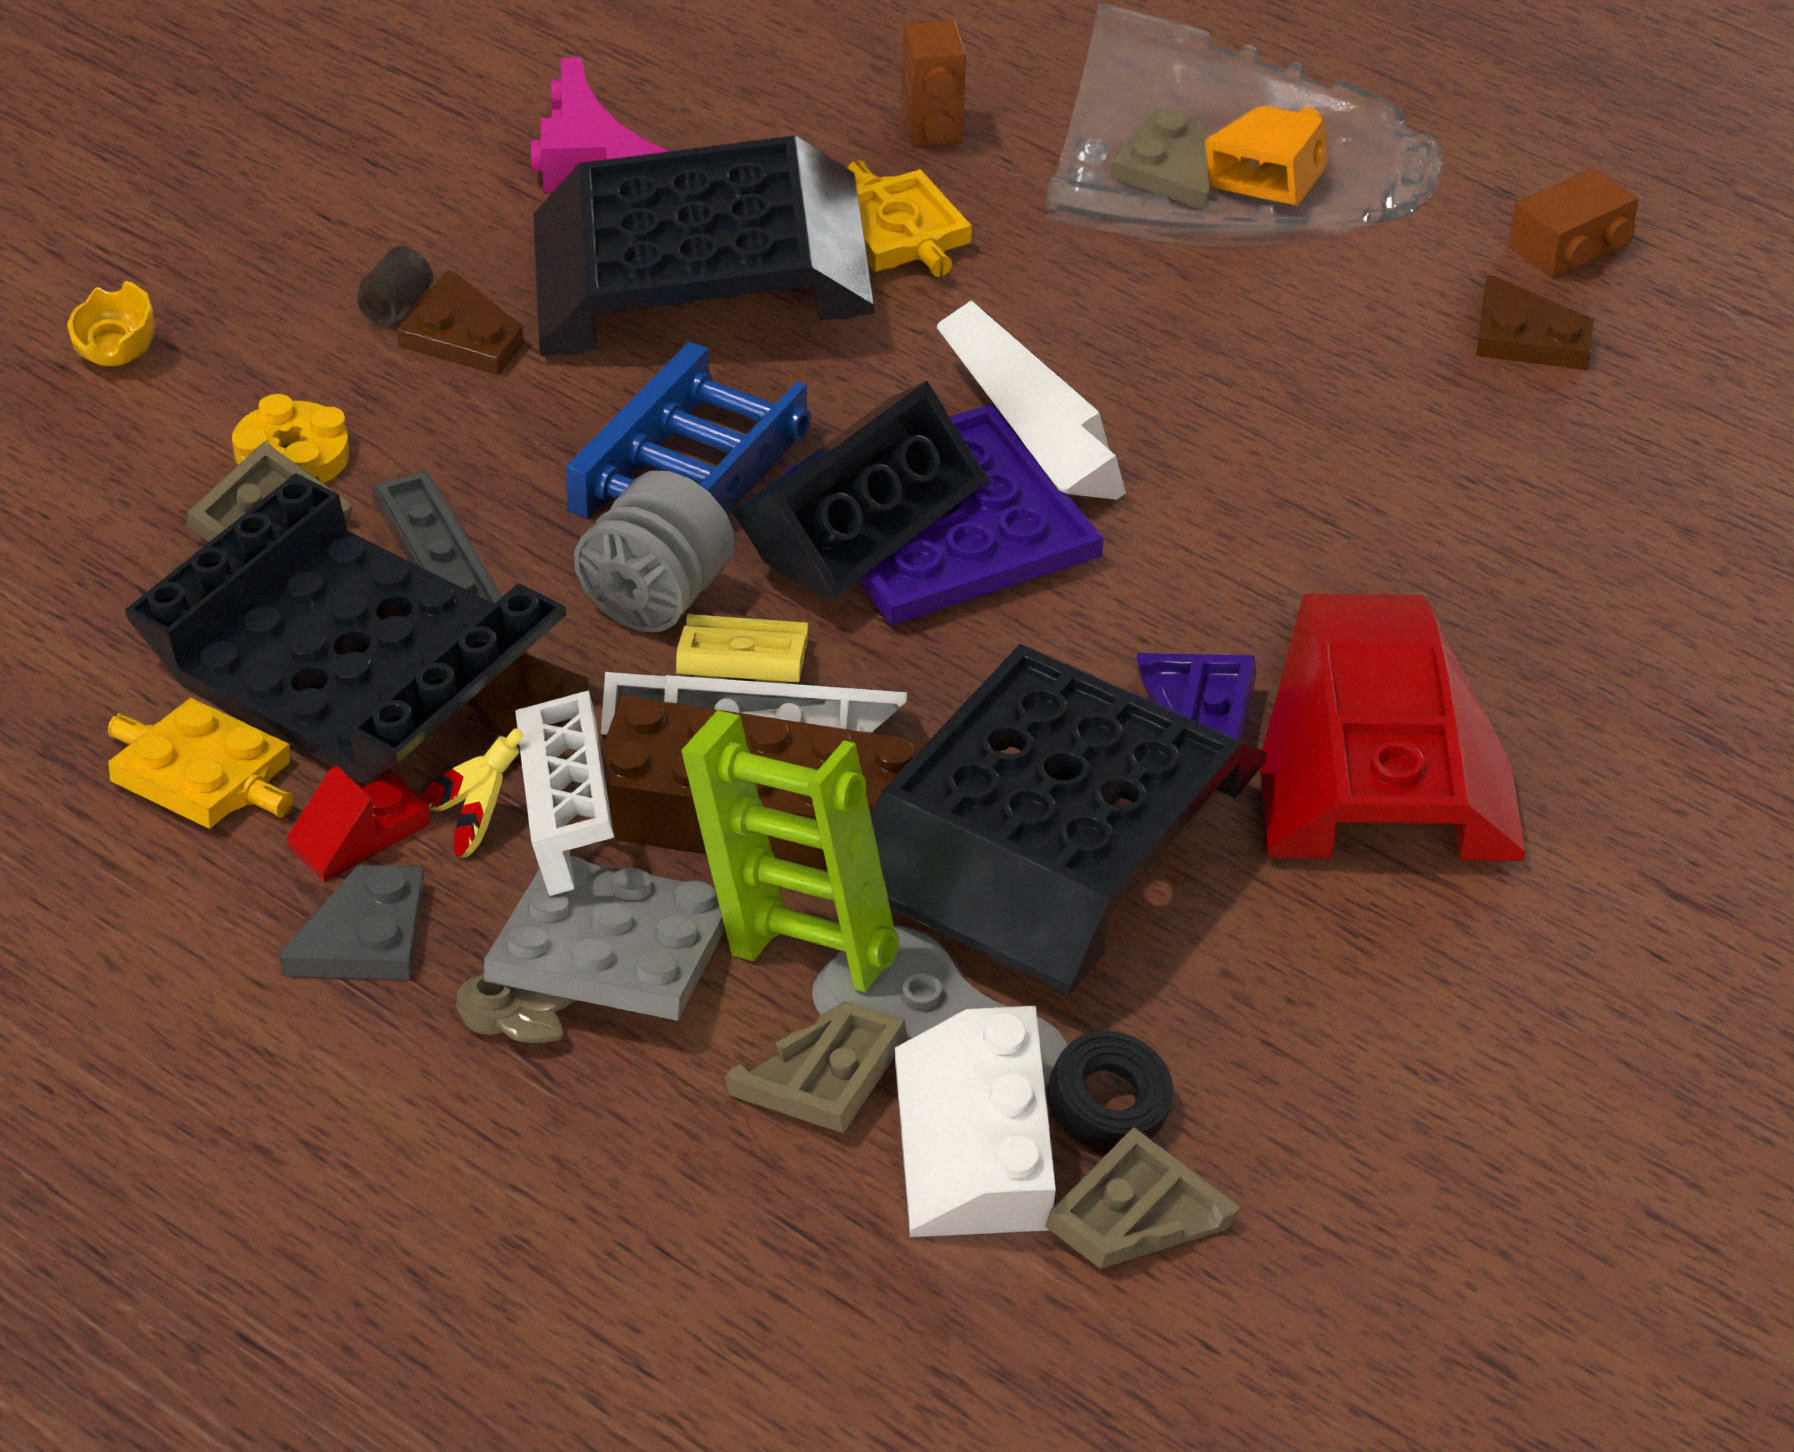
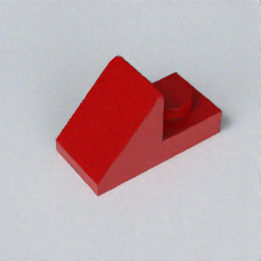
(353, 822)

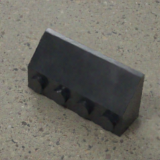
(863, 493)

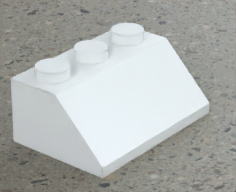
(975, 1125)

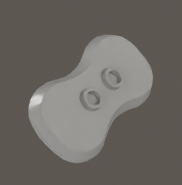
(923, 990)

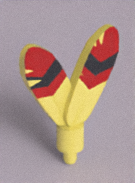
(479, 784)

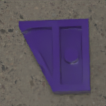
(1202, 687)

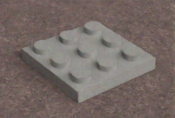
(611, 940)

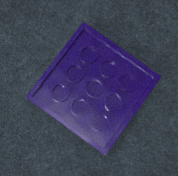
(991, 539)

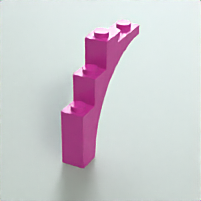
(580, 130)

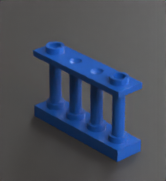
(664, 410)

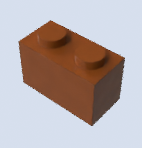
(933, 83)
(1573, 222)

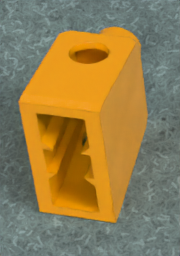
(1269, 154)

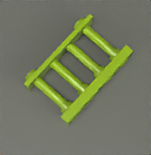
(749, 875)

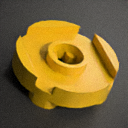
(314, 433)

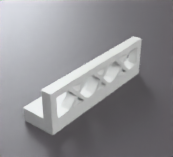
(547, 776)

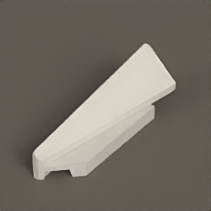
(1041, 408)
(818, 705)

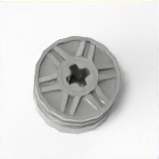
(654, 551)

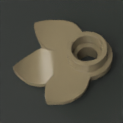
(515, 1011)

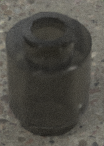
(394, 285)

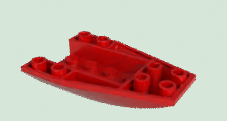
(1381, 732)

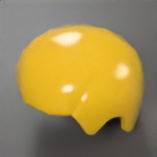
(113, 326)

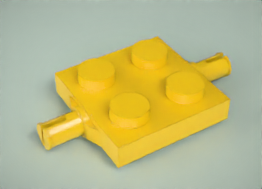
(907, 220)
(200, 763)

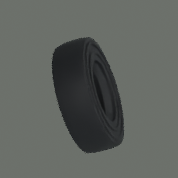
(1117, 1054)

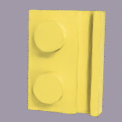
(742, 648)

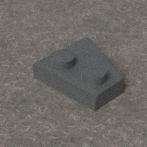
(362, 928)

